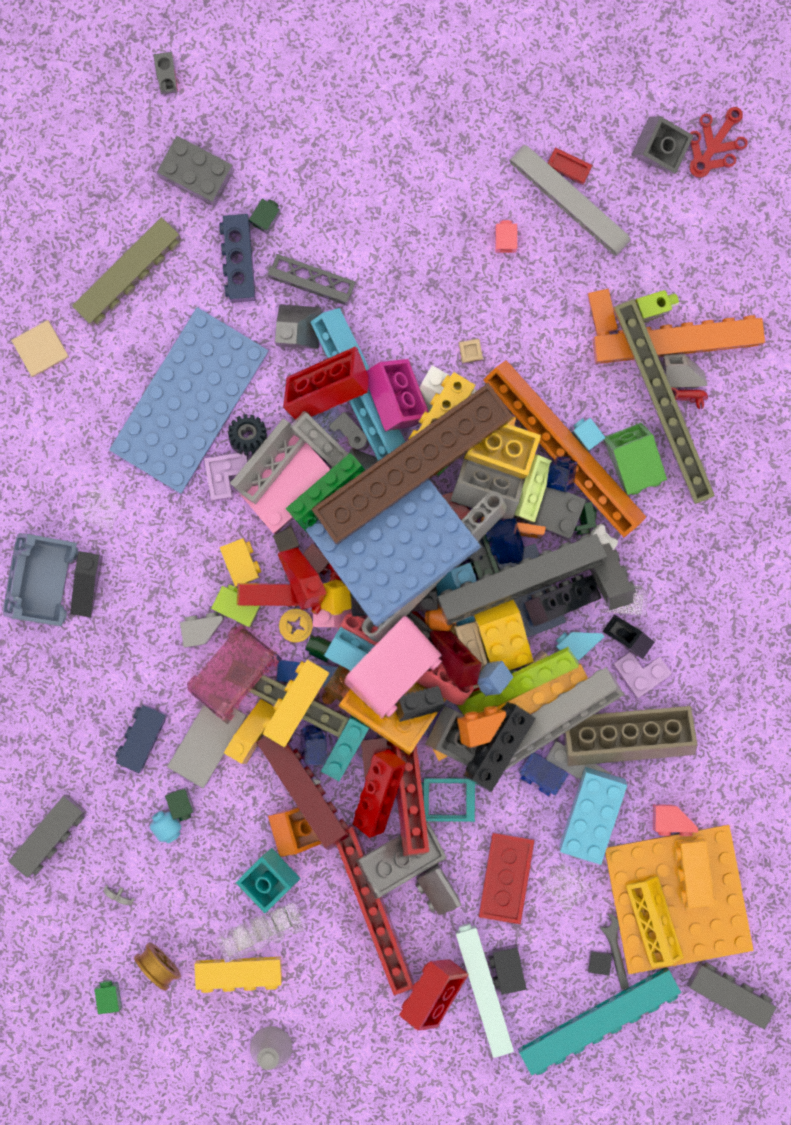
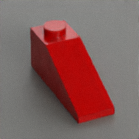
(302, 578)

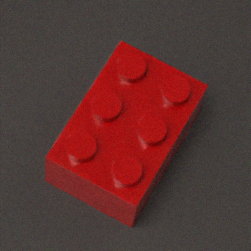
(433, 994)

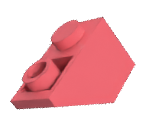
(671, 819)

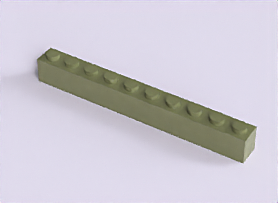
(663, 401)

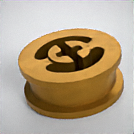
(157, 966)

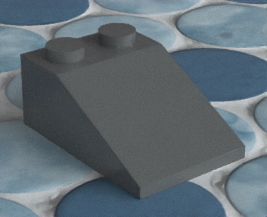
(558, 512)
(446, 737)

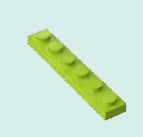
(524, 680)

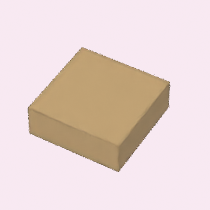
(470, 351)

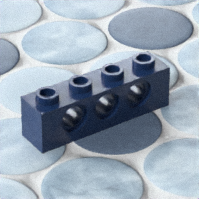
(231, 225)

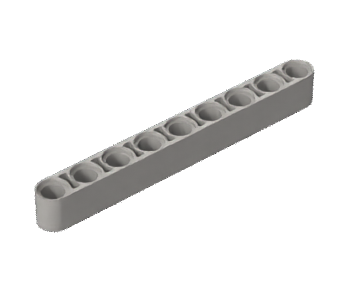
(478, 530)

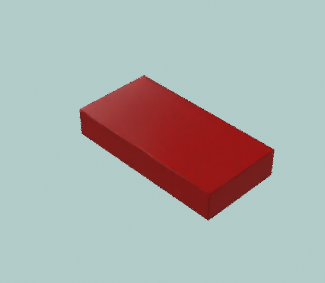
(569, 166)

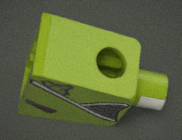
(656, 305)

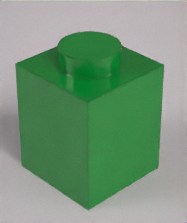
(108, 997)

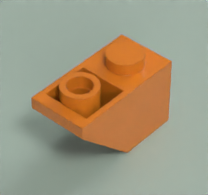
(481, 726)

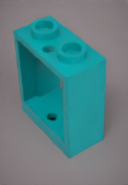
(470, 800)

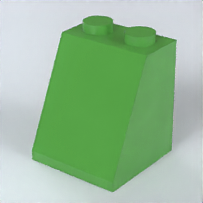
(635, 458)

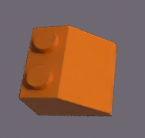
(292, 832)

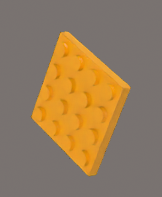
(402, 734)

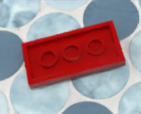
(506, 878)

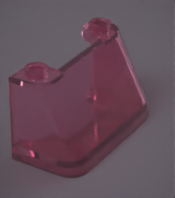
(232, 673)

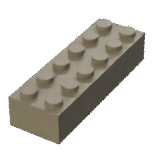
(632, 736)

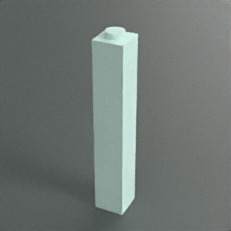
(484, 990)

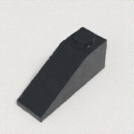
(85, 583)

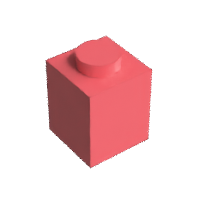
(506, 237)

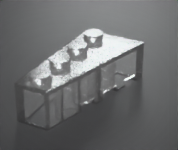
(261, 930)

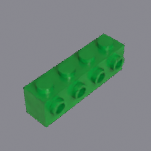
(328, 484)

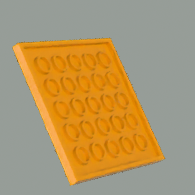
(700, 931)

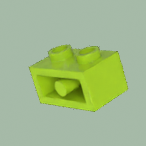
(227, 605)

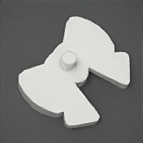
(603, 536)

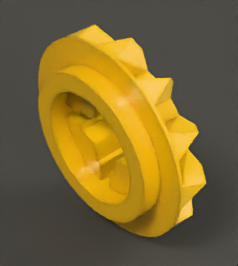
(286, 629)

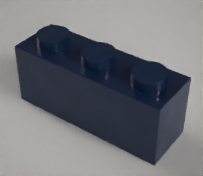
(140, 738)

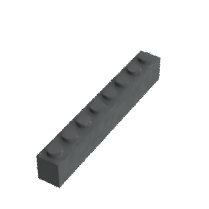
(521, 579)

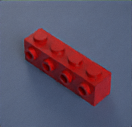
(379, 793)

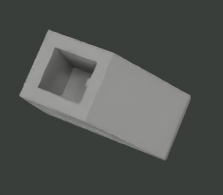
(683, 371)
(200, 631)

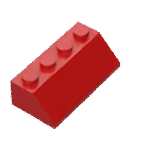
(326, 384)

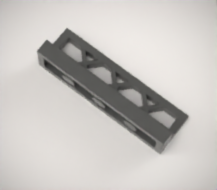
(308, 285)

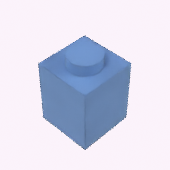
(494, 678)

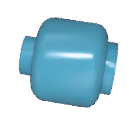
(165, 827)

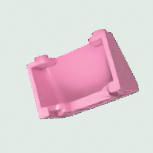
(393, 667)

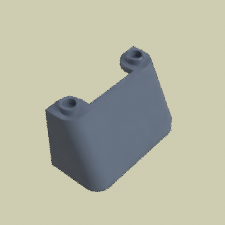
(38, 579)

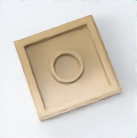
(40, 348)

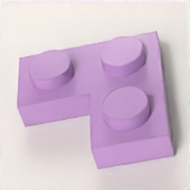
(218, 473)
(638, 678)

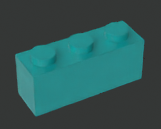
(345, 748)

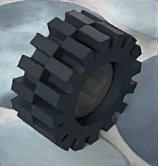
(241, 427)

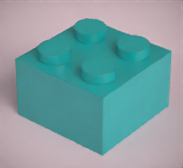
(268, 880)

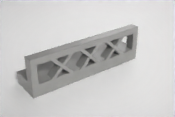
(264, 459)

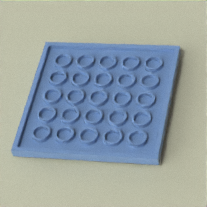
(398, 551)

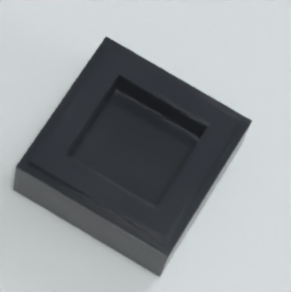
(599, 962)

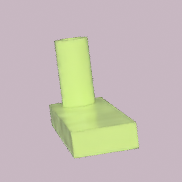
(533, 489)

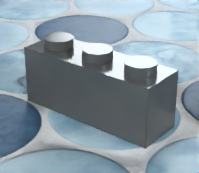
(613, 580)

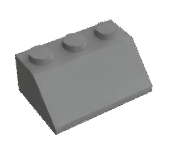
(478, 480)

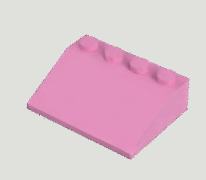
(292, 482)

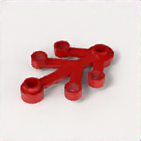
(714, 144)

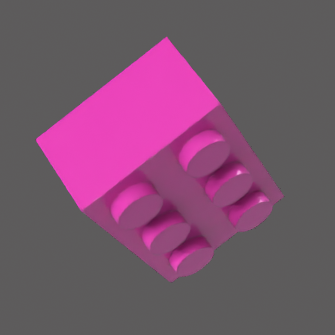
(396, 394)

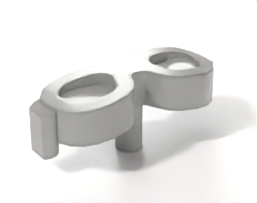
(117, 897)

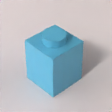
(587, 433)

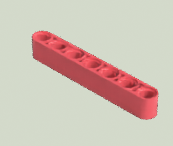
(430, 678)

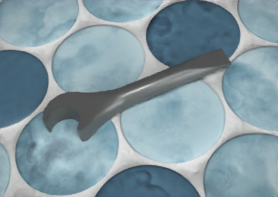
(611, 934)

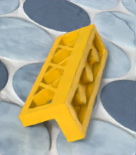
(659, 922)

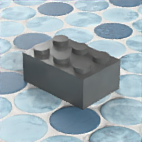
(195, 171)

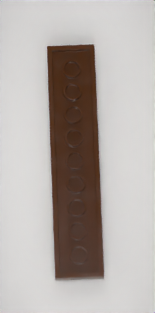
(412, 463)

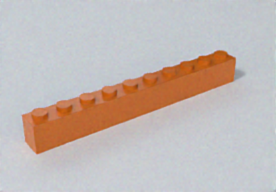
(561, 442)

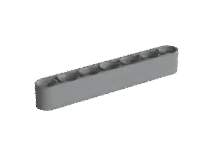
(570, 199)

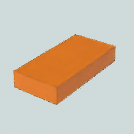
(602, 311)

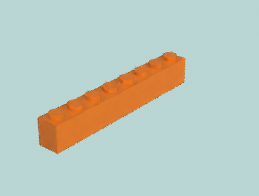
(684, 339)

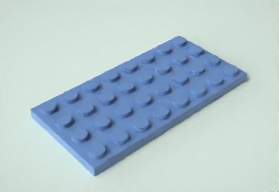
(189, 400)

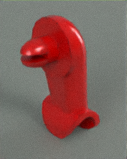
(693, 396)

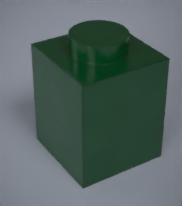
(265, 215)
(180, 804)

